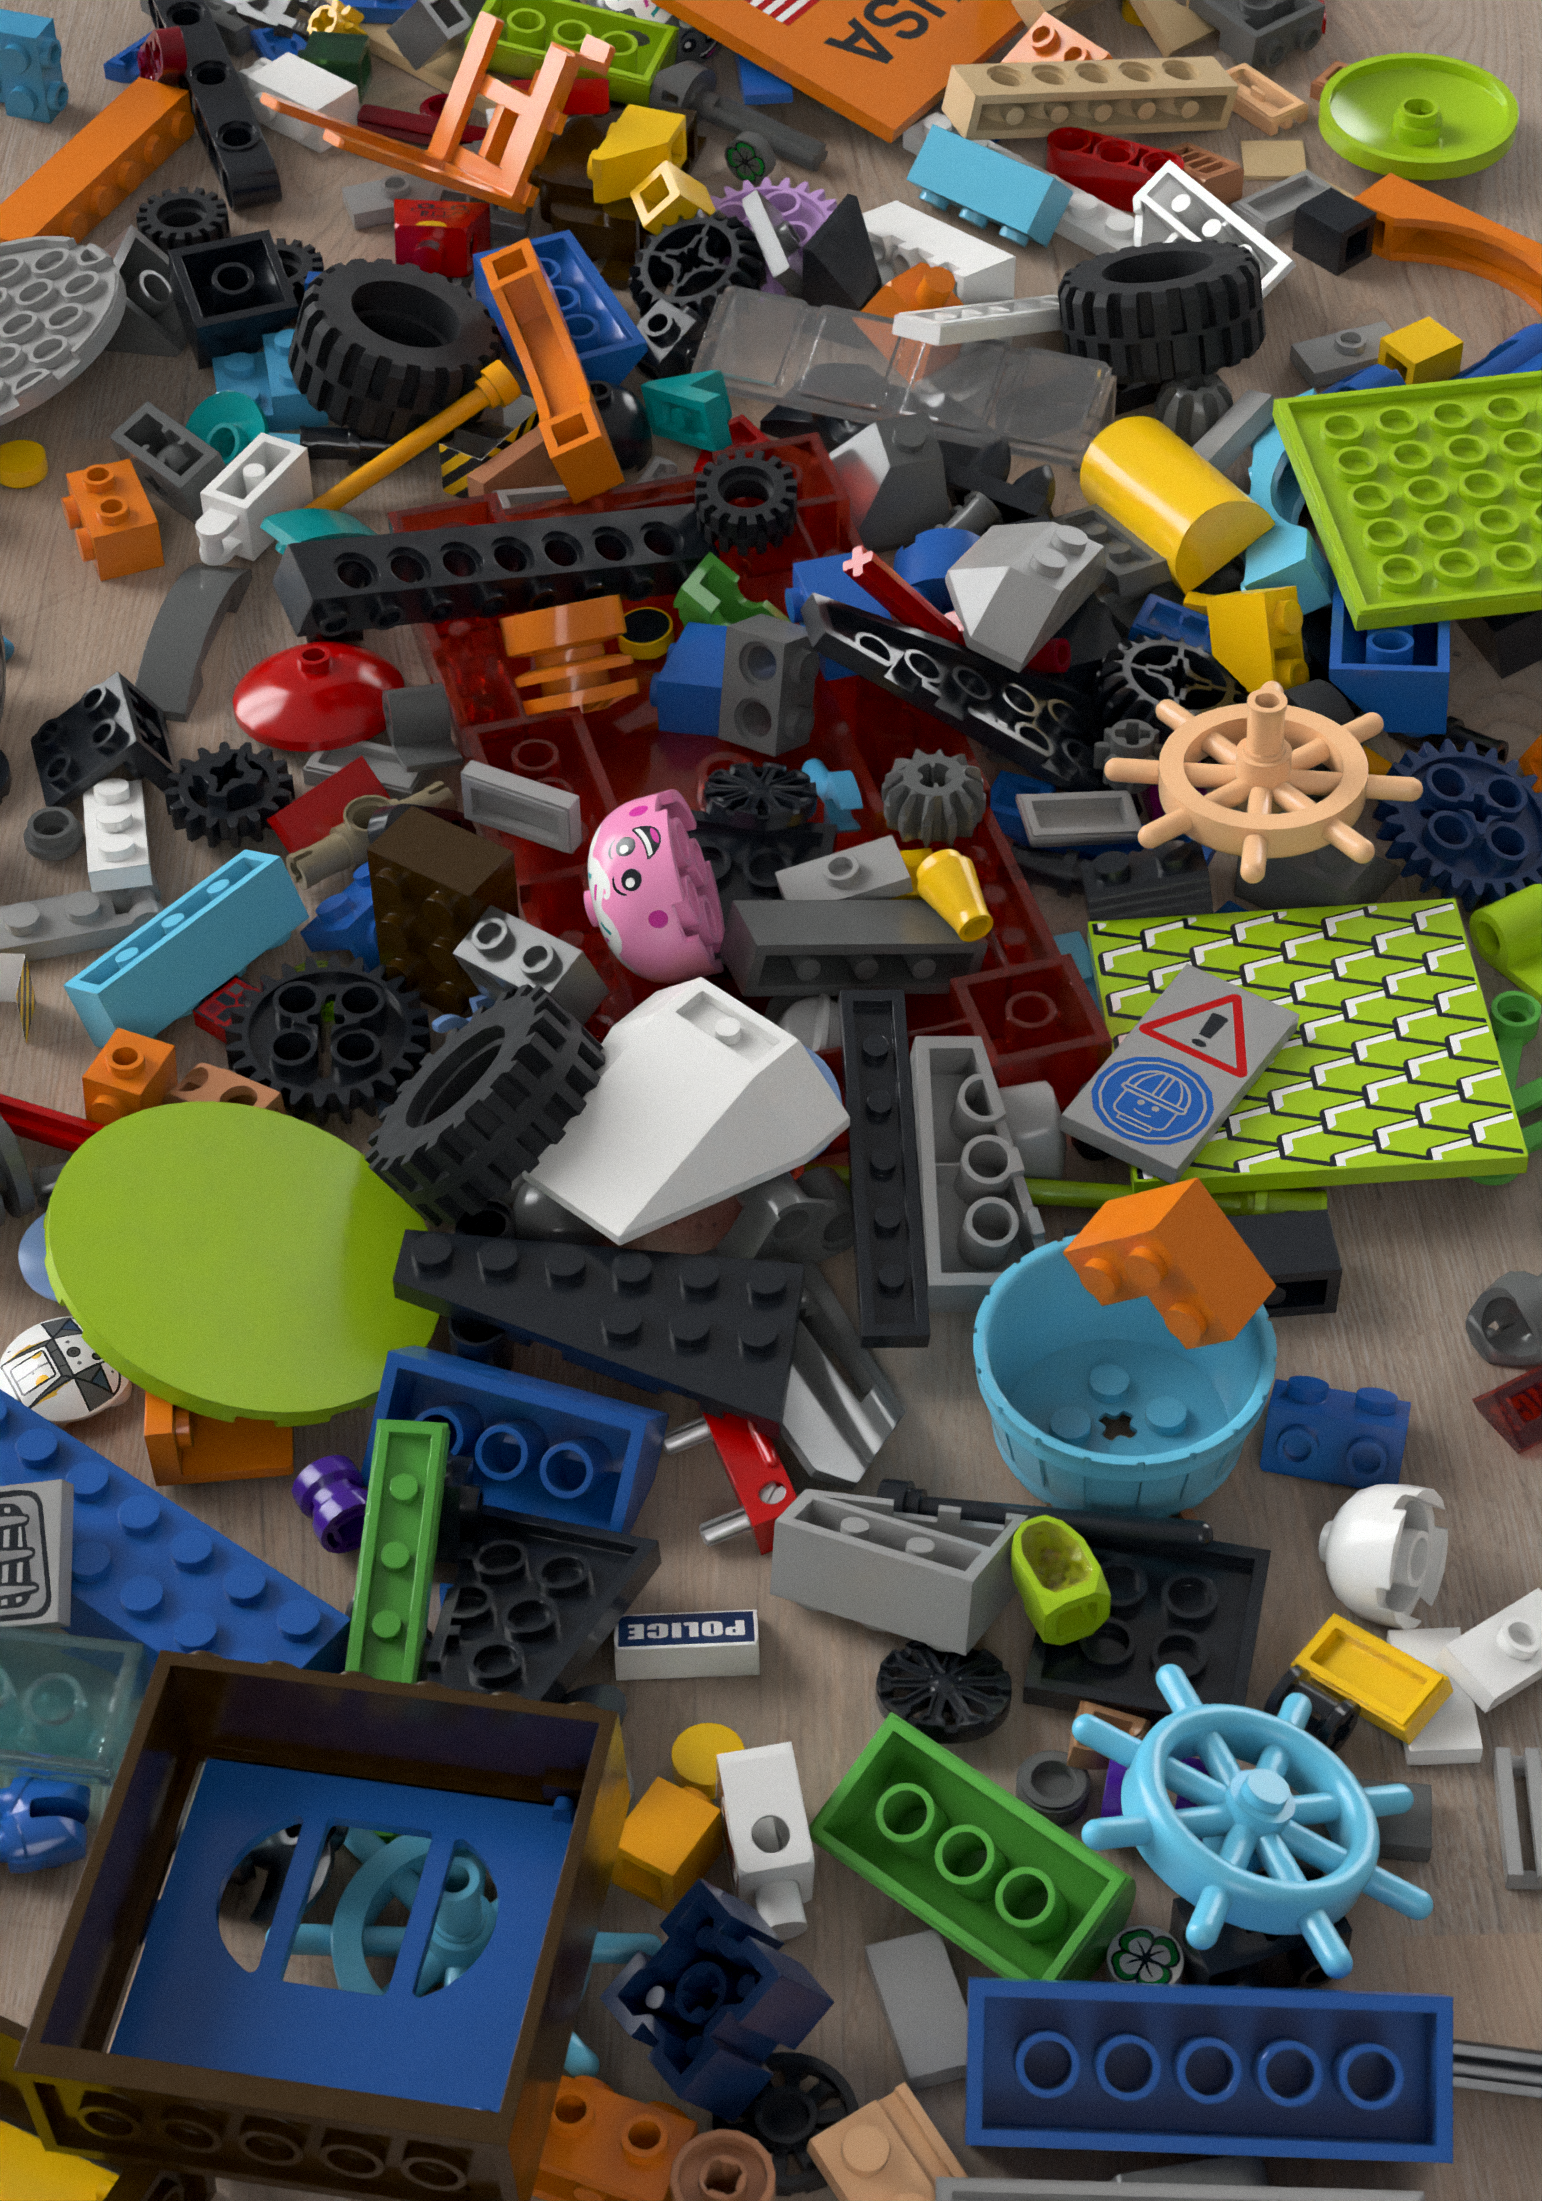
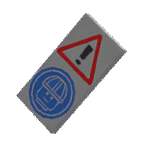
(1179, 1073)

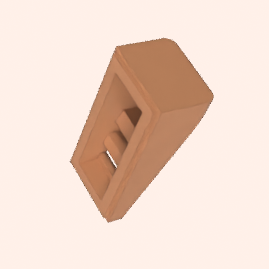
(1213, 172)

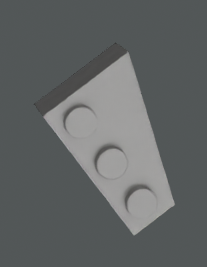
(895, 1570)

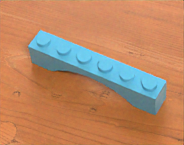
(1287, 551)

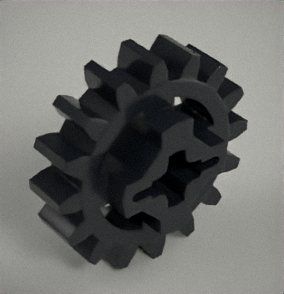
(228, 794)

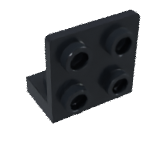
(97, 735)

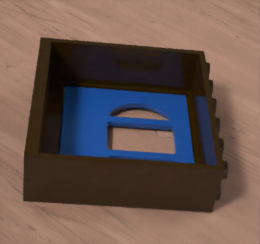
(308, 2080)

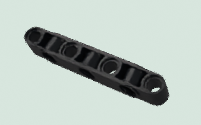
(221, 107)

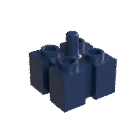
(716, 2001)

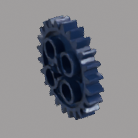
(1470, 829)

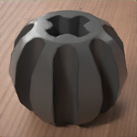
(1192, 405)

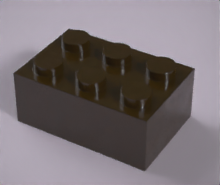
(427, 896)

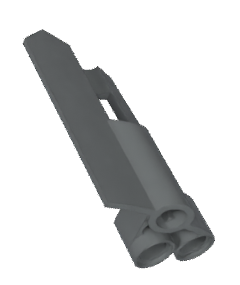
(822, 1417)

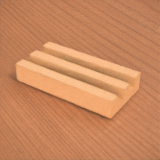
(1264, 101)

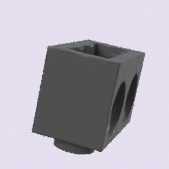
(768, 685)
(510, 953)

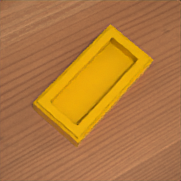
(1385, 1682)

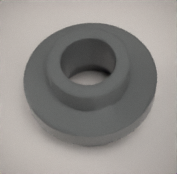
(53, 834)

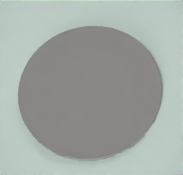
(54, 316)

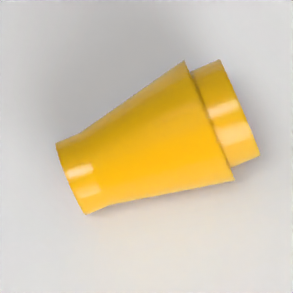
(953, 891)

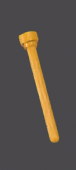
(493, 389)

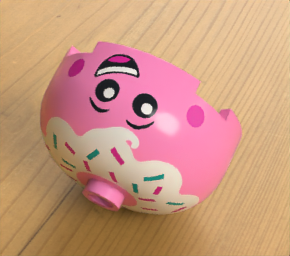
(655, 891)

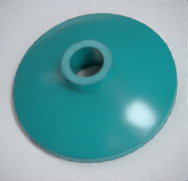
(228, 422)

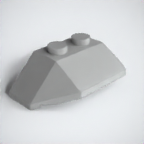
(1022, 587)

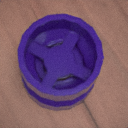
(335, 1500)

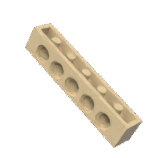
(1089, 95)

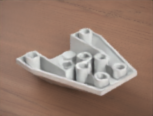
(687, 1114)

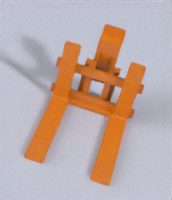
(516, 134)

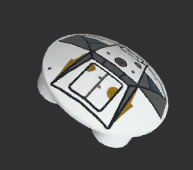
(60, 1373)

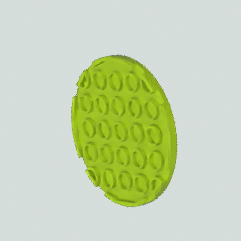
(233, 1262)

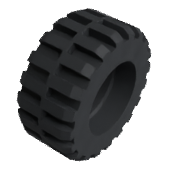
(1164, 309)
(389, 346)

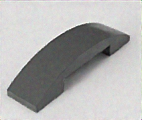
(184, 634)

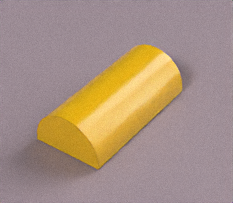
(1170, 498)

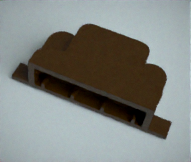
(568, 199)

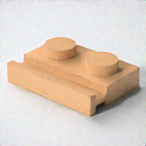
(884, 2152)

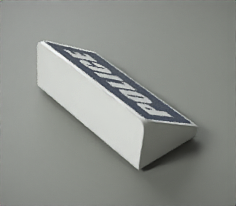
(686, 1645)

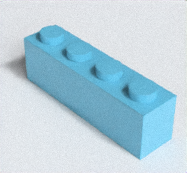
(189, 949)

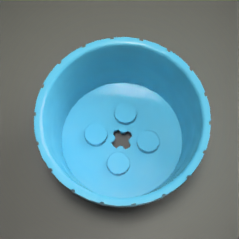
(1063, 1362)

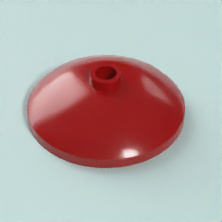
(315, 697)

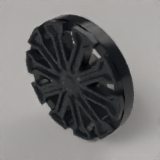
(760, 796)
(945, 1691)
(790, 2117)

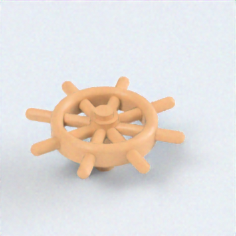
(1263, 770)

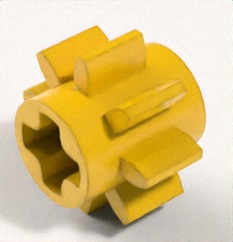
(336, 19)

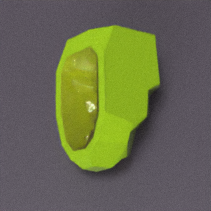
(1058, 1580)

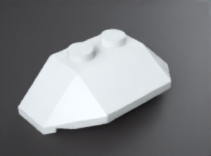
(1181, 209)

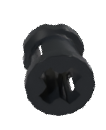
(1337, 1717)

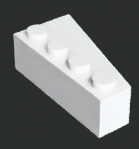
(907, 237)

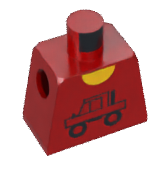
(440, 235)

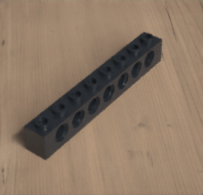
(487, 569)

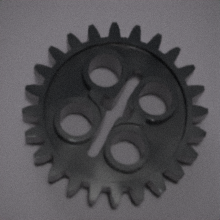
(373, 1045)

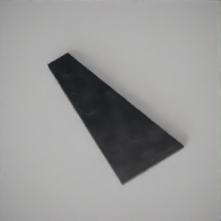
(1019, 715)

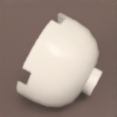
(1386, 1552)

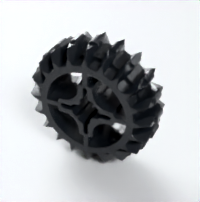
(691, 262)
(1150, 671)

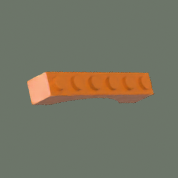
(1435, 231)
(560, 388)

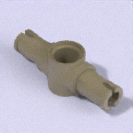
(349, 840)

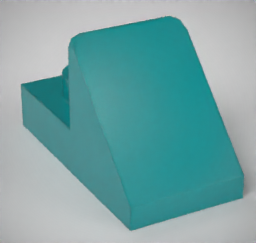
(690, 409)

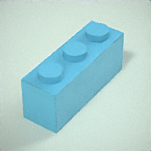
(988, 188)

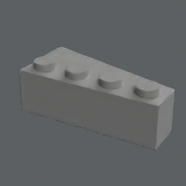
(968, 1174)

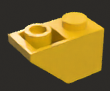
(634, 150)
(1259, 636)

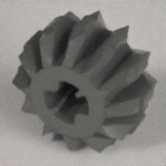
(933, 797)

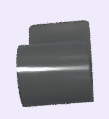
(420, 727)

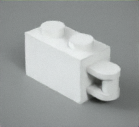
(304, 85)
(258, 483)

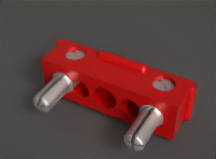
(751, 1470)

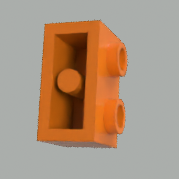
(112, 520)
(609, 2145)

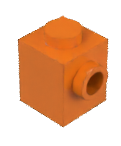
(128, 1077)

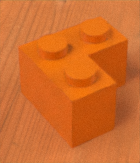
(1179, 1255)

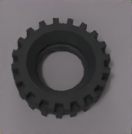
(485, 1105)

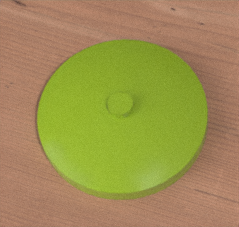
(1418, 116)

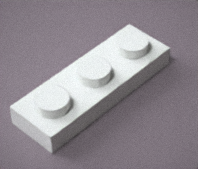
(116, 835)

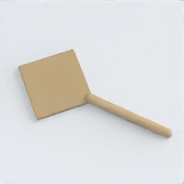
(1275, 160)

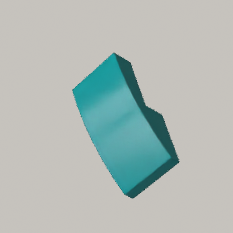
(312, 525)

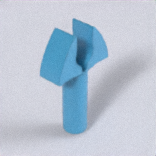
(838, 793)

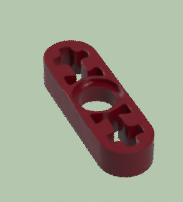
(163, 56)

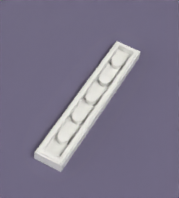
(980, 321)

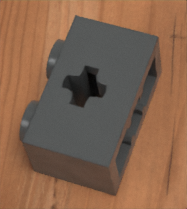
(168, 459)

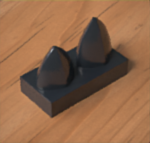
(988, 472)

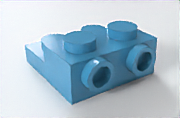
(31, 67)
(270, 383)

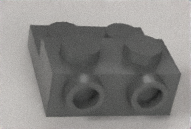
(1263, 29)

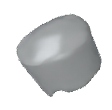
(1035, 1128)

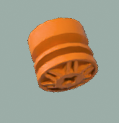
(570, 654)

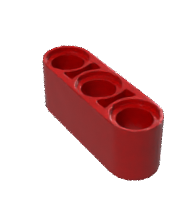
(1104, 164)

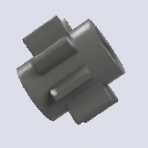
(1127, 740)

